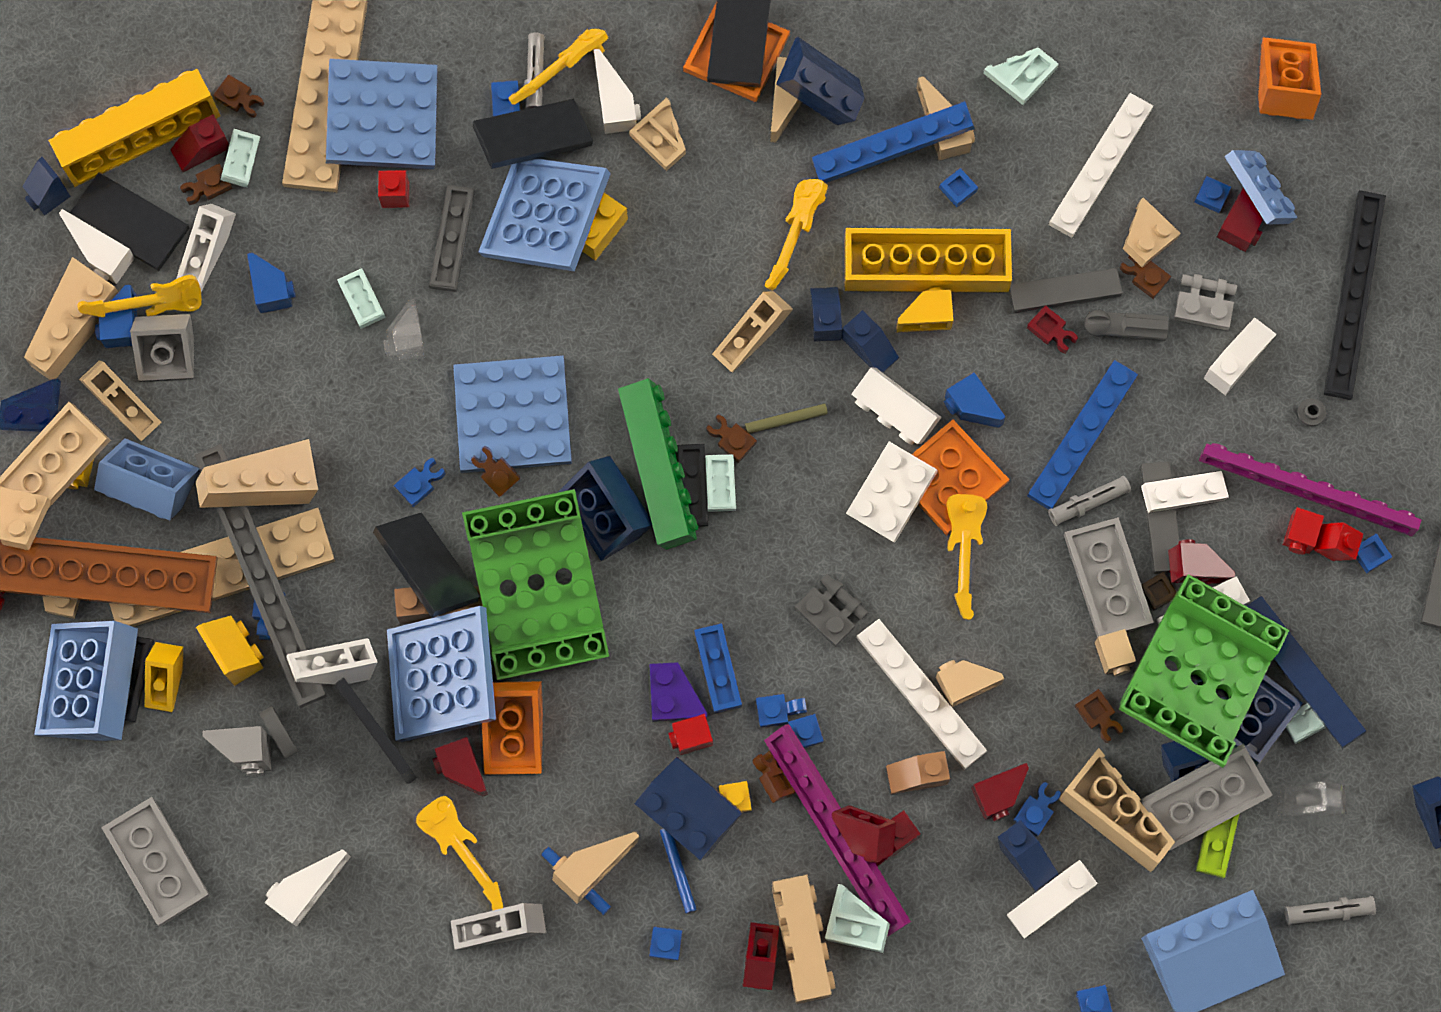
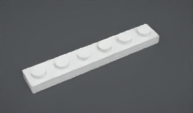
(1100, 165)
(921, 694)

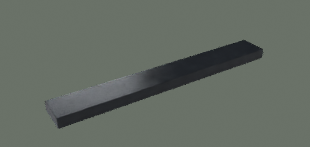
(1354, 295)

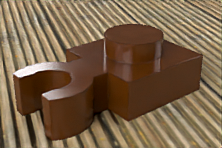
(236, 94)
(208, 184)
(1148, 278)
(734, 440)
(497, 474)
(1097, 712)
(773, 778)

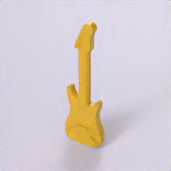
(586, 42)
(806, 199)
(179, 295)
(966, 516)
(442, 823)

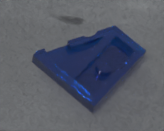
(31, 408)

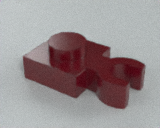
(1049, 327)

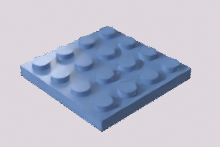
(381, 114)
(545, 213)
(514, 411)
(441, 674)

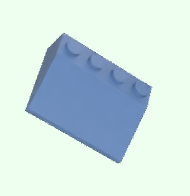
(86, 680)
(1214, 954)

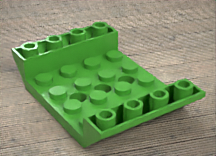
(543, 625)
(1223, 646)

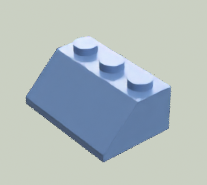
(145, 479)

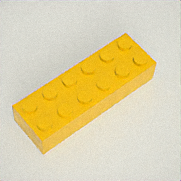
(133, 127)
(928, 259)

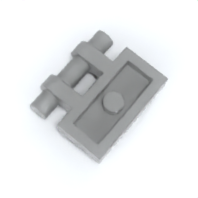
(1202, 309)

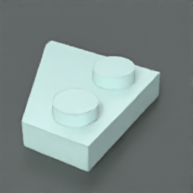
(1022, 74)
(855, 923)

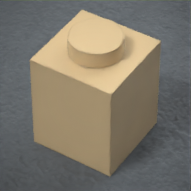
(1115, 652)

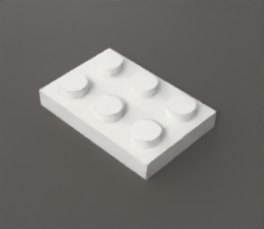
(892, 491)

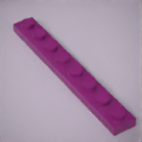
(1320, 492)
(820, 805)

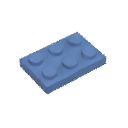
(1261, 186)

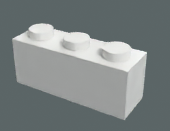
(895, 406)

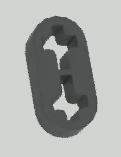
(279, 732)

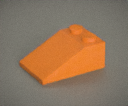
(1289, 79)
(515, 738)

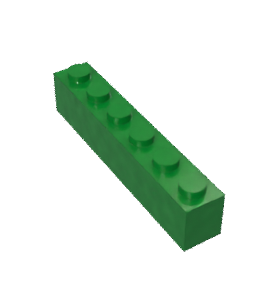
(658, 464)

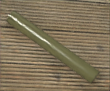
(786, 418)

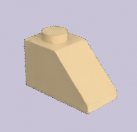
(966, 680)

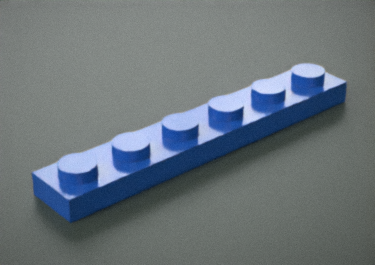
(893, 142)
(1082, 435)

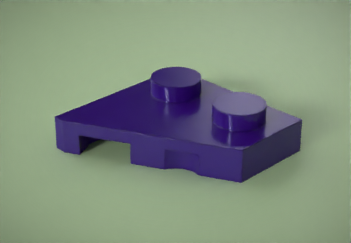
(672, 694)

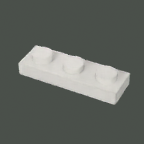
(1184, 491)

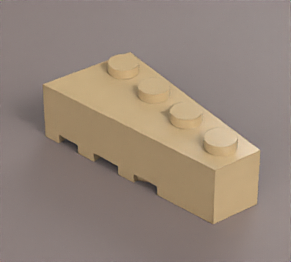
(63, 326)
(264, 478)
(1116, 812)
(802, 940)

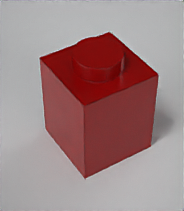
(393, 189)
(1303, 531)
(1338, 541)
(691, 734)

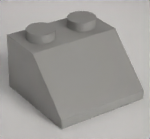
(163, 347)
(244, 747)

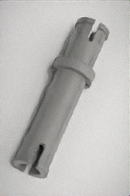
(535, 67)
(1079, 505)
(1330, 910)

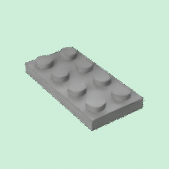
(1108, 577)
(1207, 796)
(155, 861)

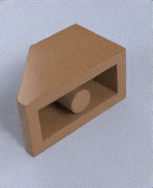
(918, 773)

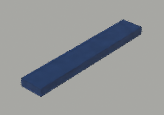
(1313, 685)

